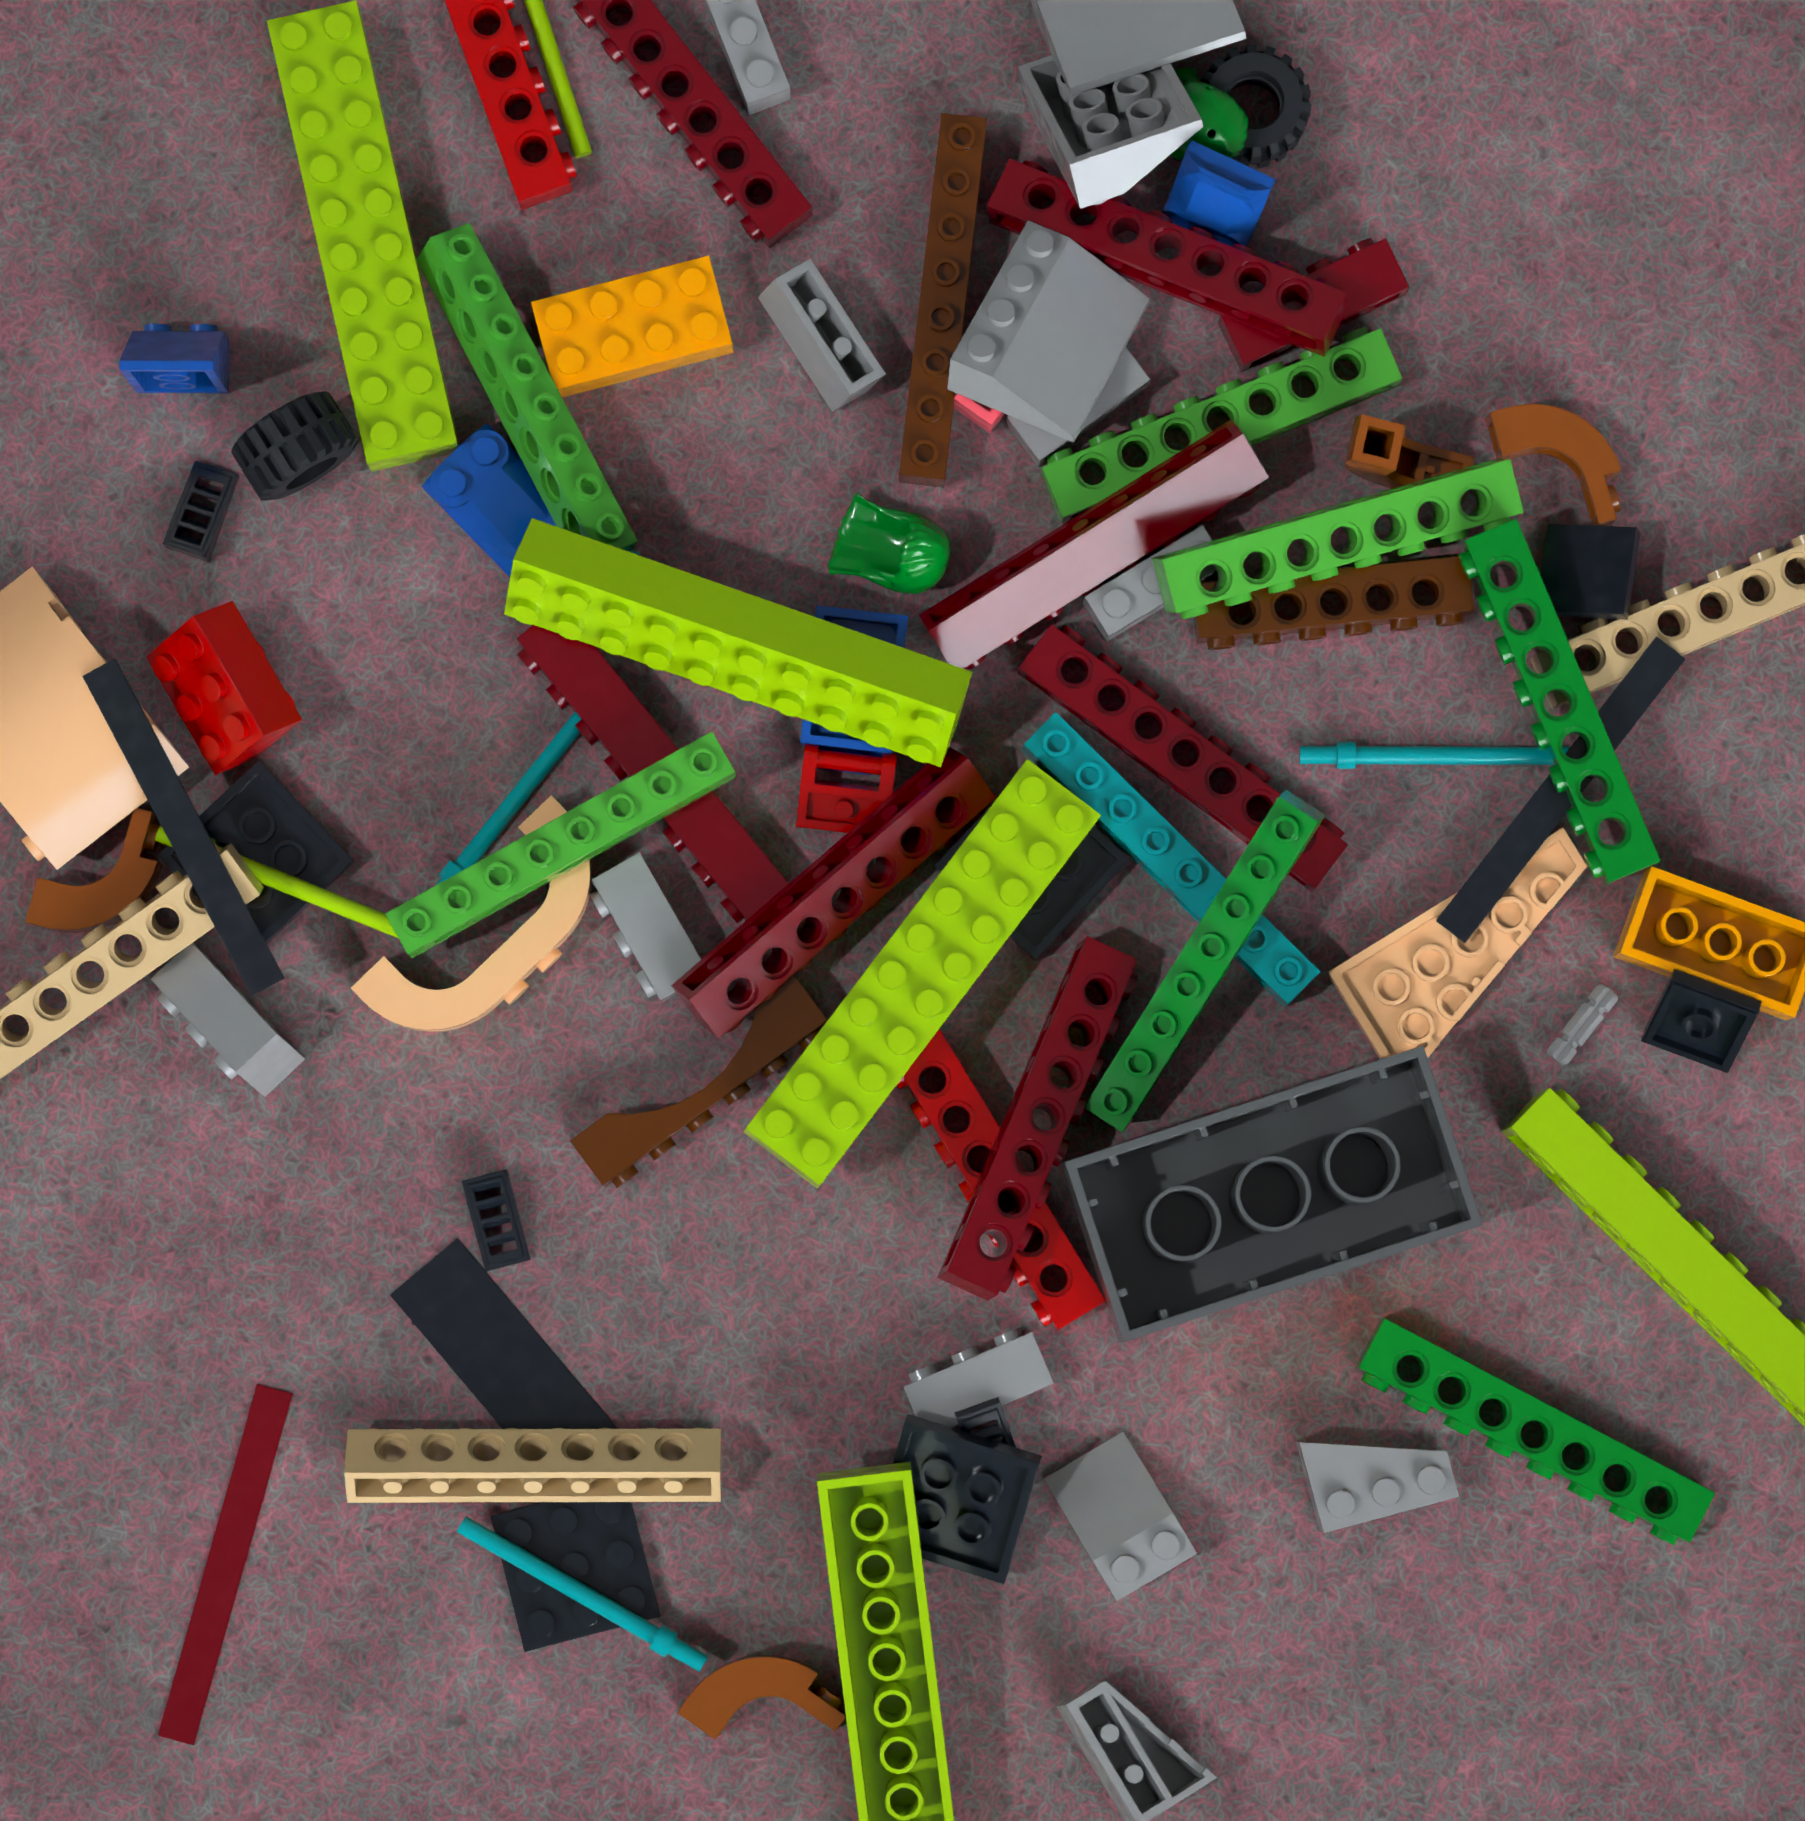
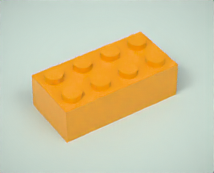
(633, 326)
(1715, 939)

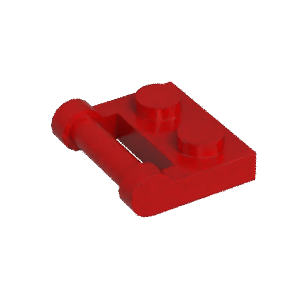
(841, 805)

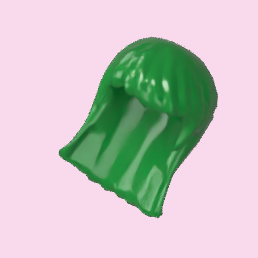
(1218, 112)
(890, 547)

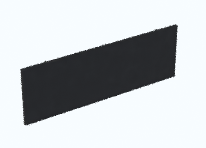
(494, 1346)

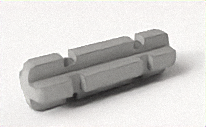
(1582, 1024)

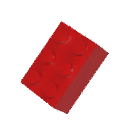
(223, 687)

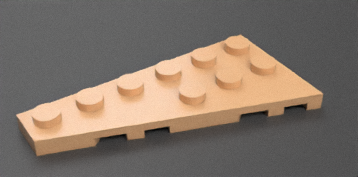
(1425, 979)

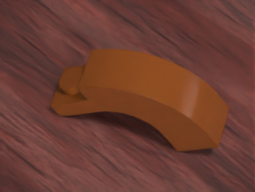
(1566, 437)
(1389, 459)
(87, 906)
(754, 1677)

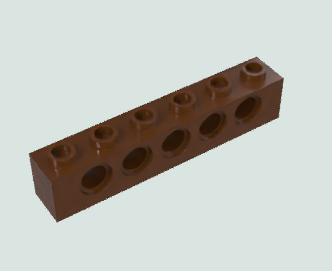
(1443, 575)

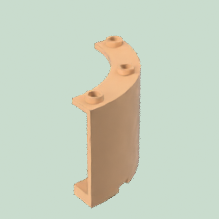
(57, 754)

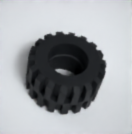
(1286, 86)
(294, 446)

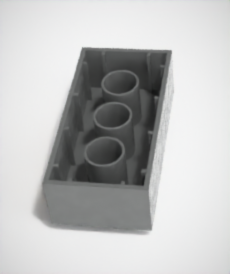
(1271, 1194)

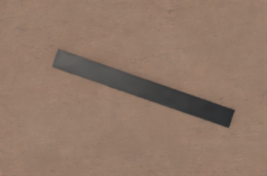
(1547, 805)
(183, 827)

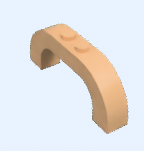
(502, 973)

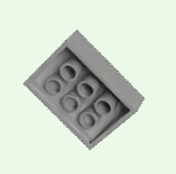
(1121, 38)
(1111, 132)
(1047, 334)

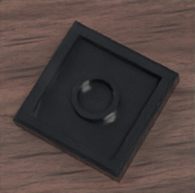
(1590, 569)
(1701, 1021)

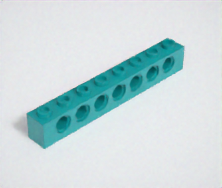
(1162, 851)

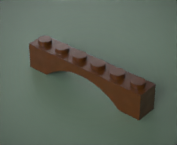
(622, 1140)

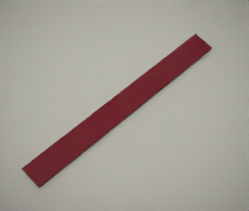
(225, 1564)

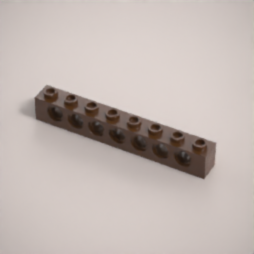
(942, 298)

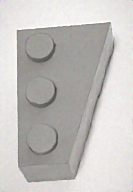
(225, 1020)
(1372, 1482)
(1130, 1754)

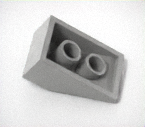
(1120, 1516)

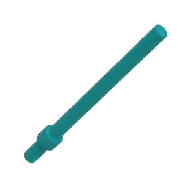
(1346, 755)
(514, 800)
(662, 1639)

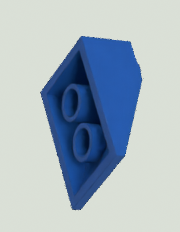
(177, 360)

